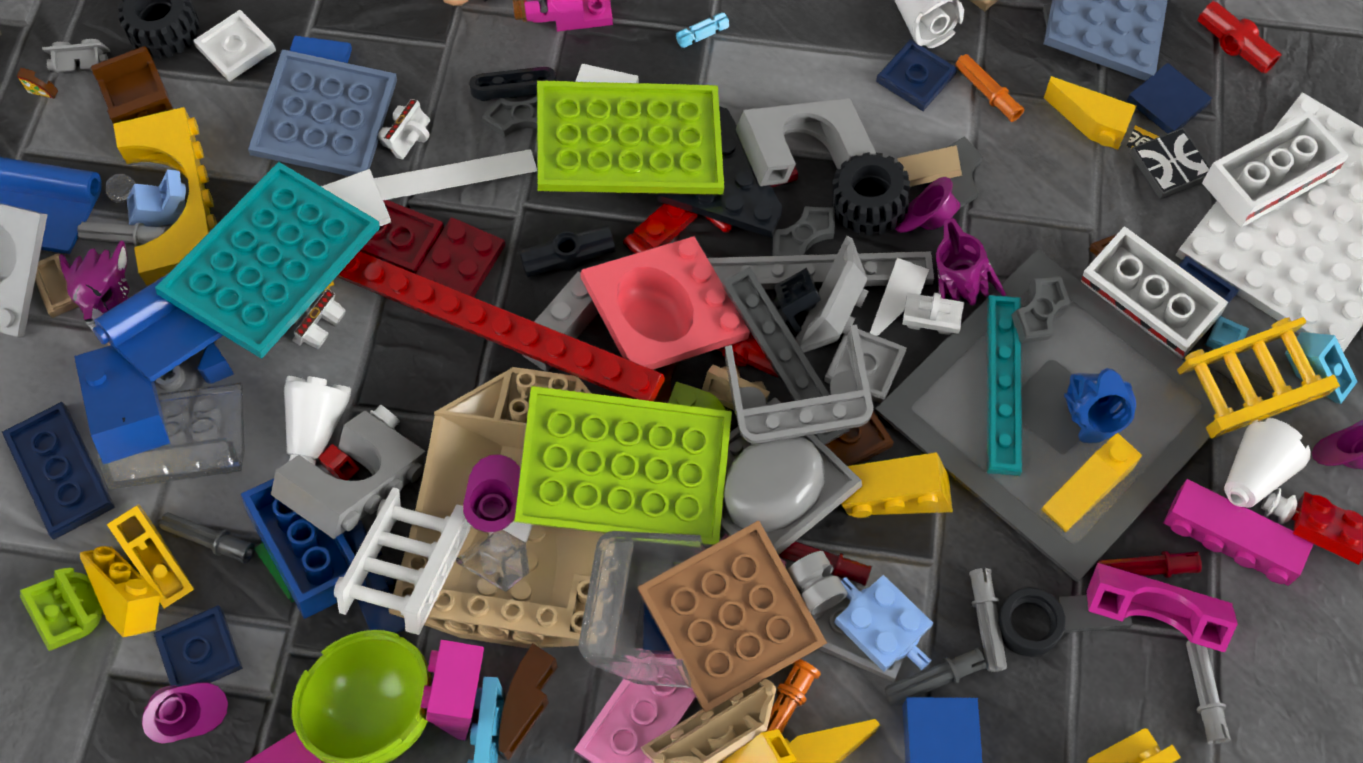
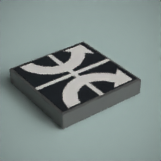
(1170, 163)

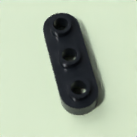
(509, 83)

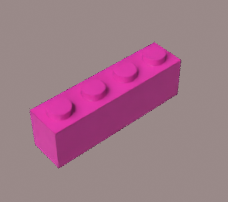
(1238, 533)

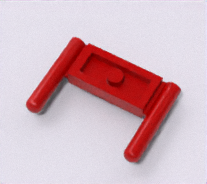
(663, 227)

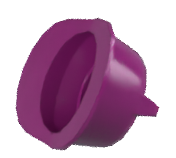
(931, 207)
(1341, 448)
(492, 493)
(183, 712)

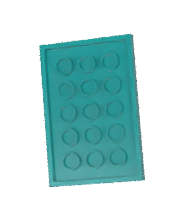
(268, 259)

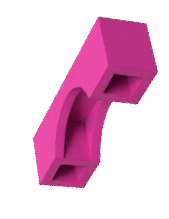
(1197, 616)

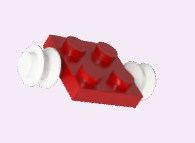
(1320, 523)

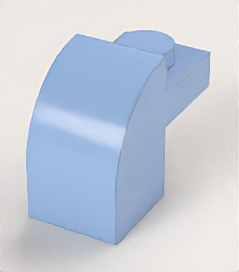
(157, 204)

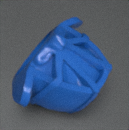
(1093, 401)

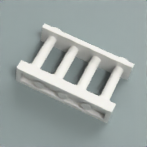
(427, 580)

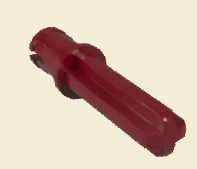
(1164, 564)
(841, 566)

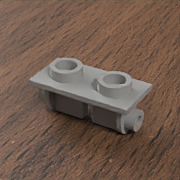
(65, 55)

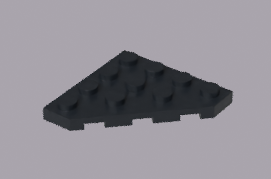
(743, 200)

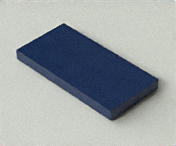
(58, 470)

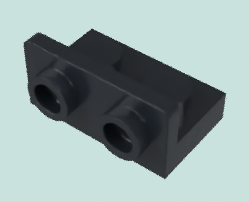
(795, 296)

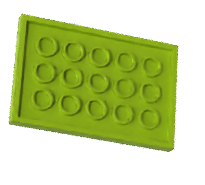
(628, 138)
(622, 465)

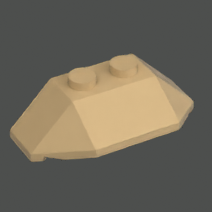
(717, 733)

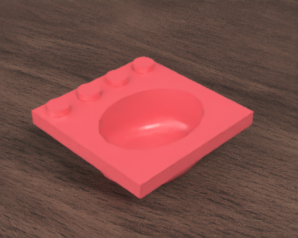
(664, 304)

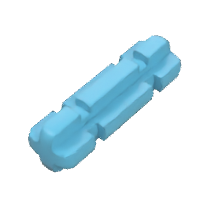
(702, 30)

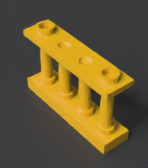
(1255, 408)

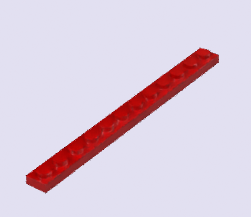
(504, 328)

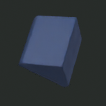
(213, 365)

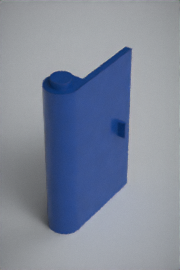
(52, 190)
(153, 332)

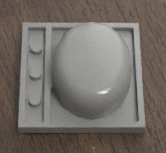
(19, 257)
(782, 485)

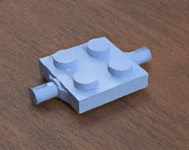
(884, 623)

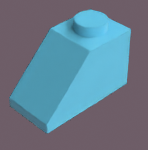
(1326, 360)

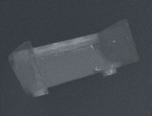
(614, 604)

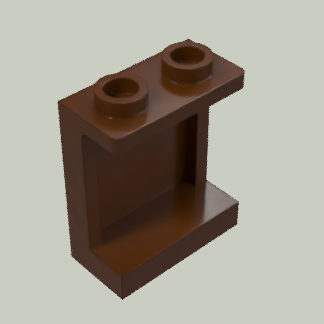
(131, 86)

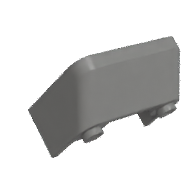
(845, 408)

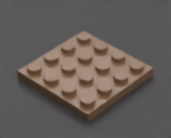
(732, 615)

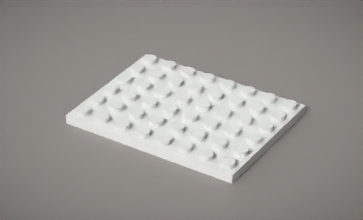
(1303, 253)

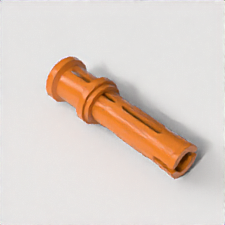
(792, 694)

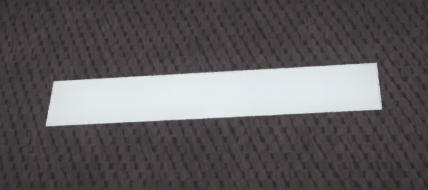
(456, 174)

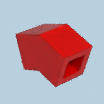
(338, 463)

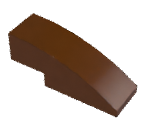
(525, 699)

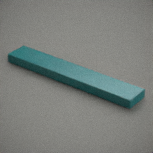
(1003, 388)

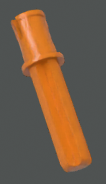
(997, 95)

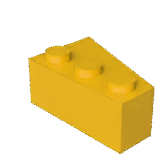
(901, 487)

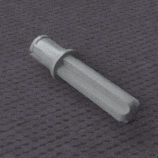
(108, 232)
(987, 614)
(1210, 706)

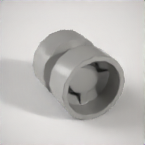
(814, 580)

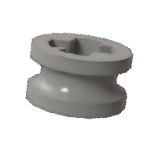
(173, 383)

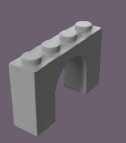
(830, 121)
(337, 503)

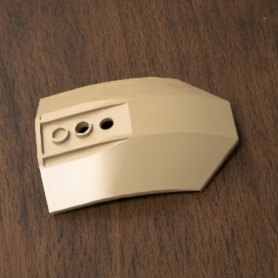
(552, 597)

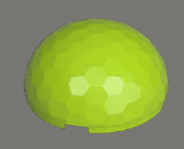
(362, 699)

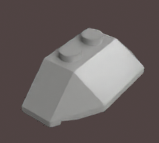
(839, 294)

